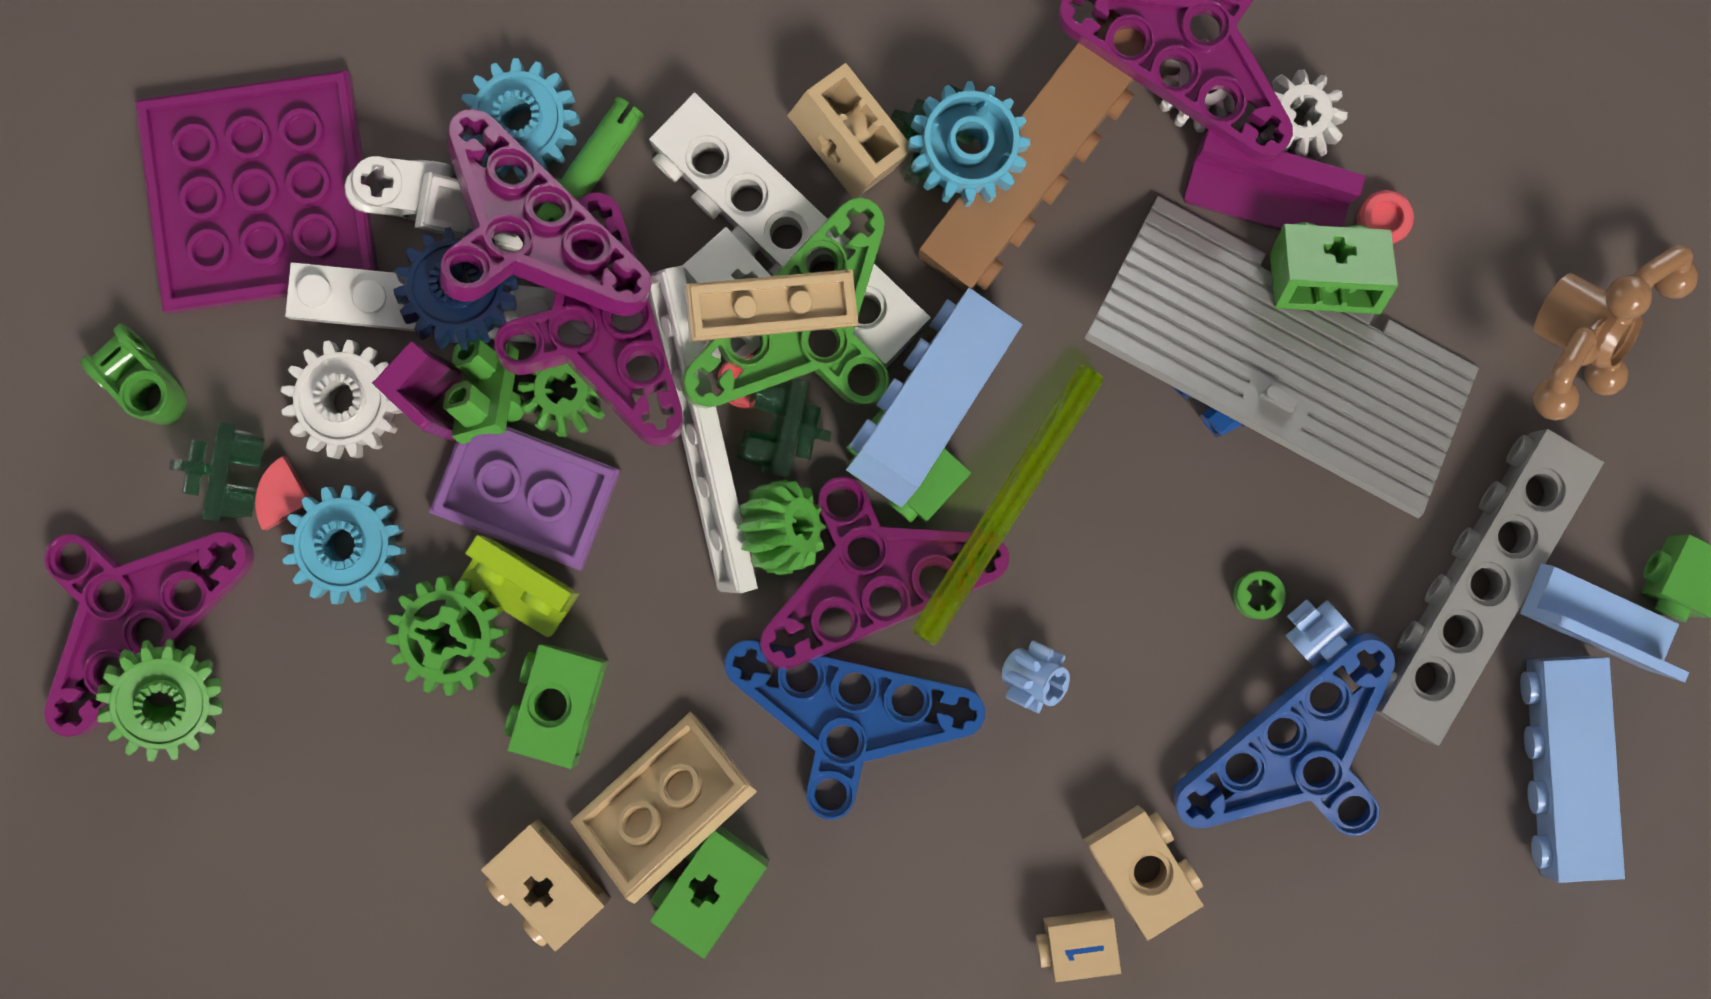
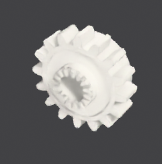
(315, 396)

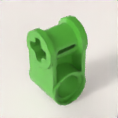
(129, 371)

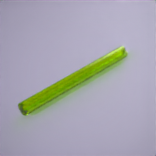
(1007, 505)

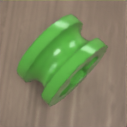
(1275, 593)

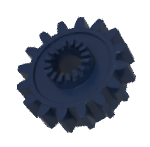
(438, 312)

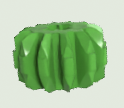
(563, 410)
(781, 527)

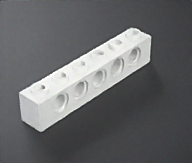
(700, 129)

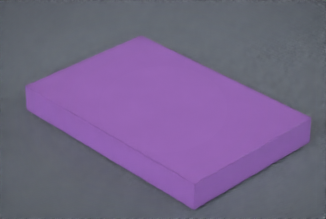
(527, 494)

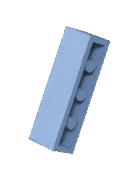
(934, 397)
(1573, 769)

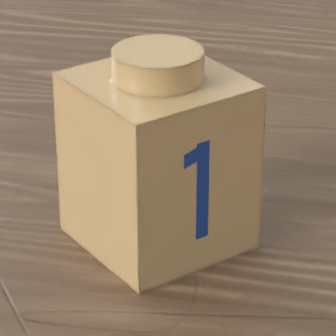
(1079, 946)

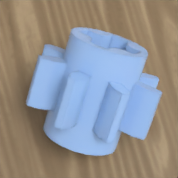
(1318, 631)
(1035, 676)

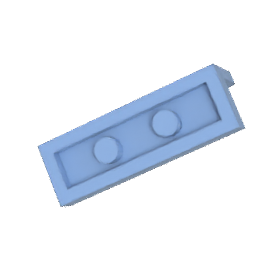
(1602, 620)

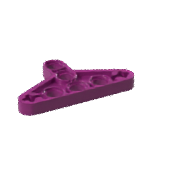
(1211, 65)
(546, 247)
(607, 350)
(848, 586)
(148, 594)

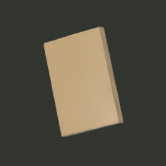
(662, 807)

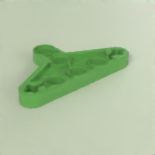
(788, 354)

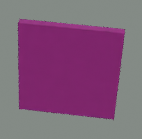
(251, 185)

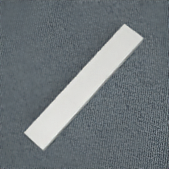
(702, 440)

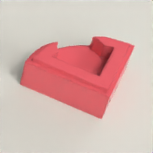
(279, 494)

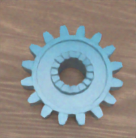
(527, 91)
(975, 115)
(315, 544)

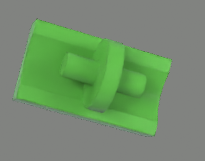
(485, 396)

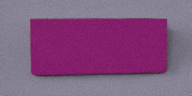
(1270, 191)
(415, 384)

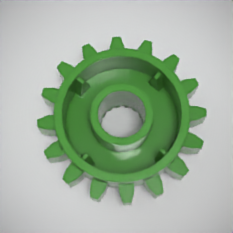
(154, 726)

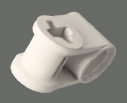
(401, 185)

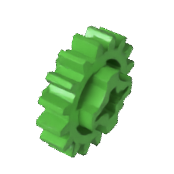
(438, 656)

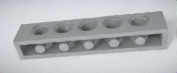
(1566, 478)

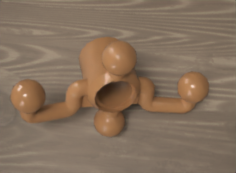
(1601, 327)

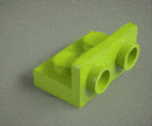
(518, 586)

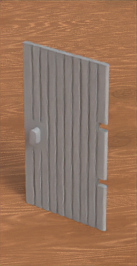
(1317, 382)

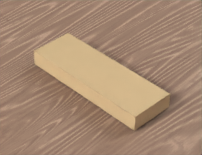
(770, 305)

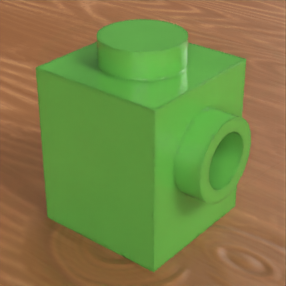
(1680, 578)

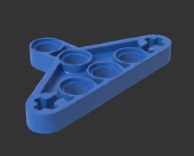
(875, 721)
(1279, 767)

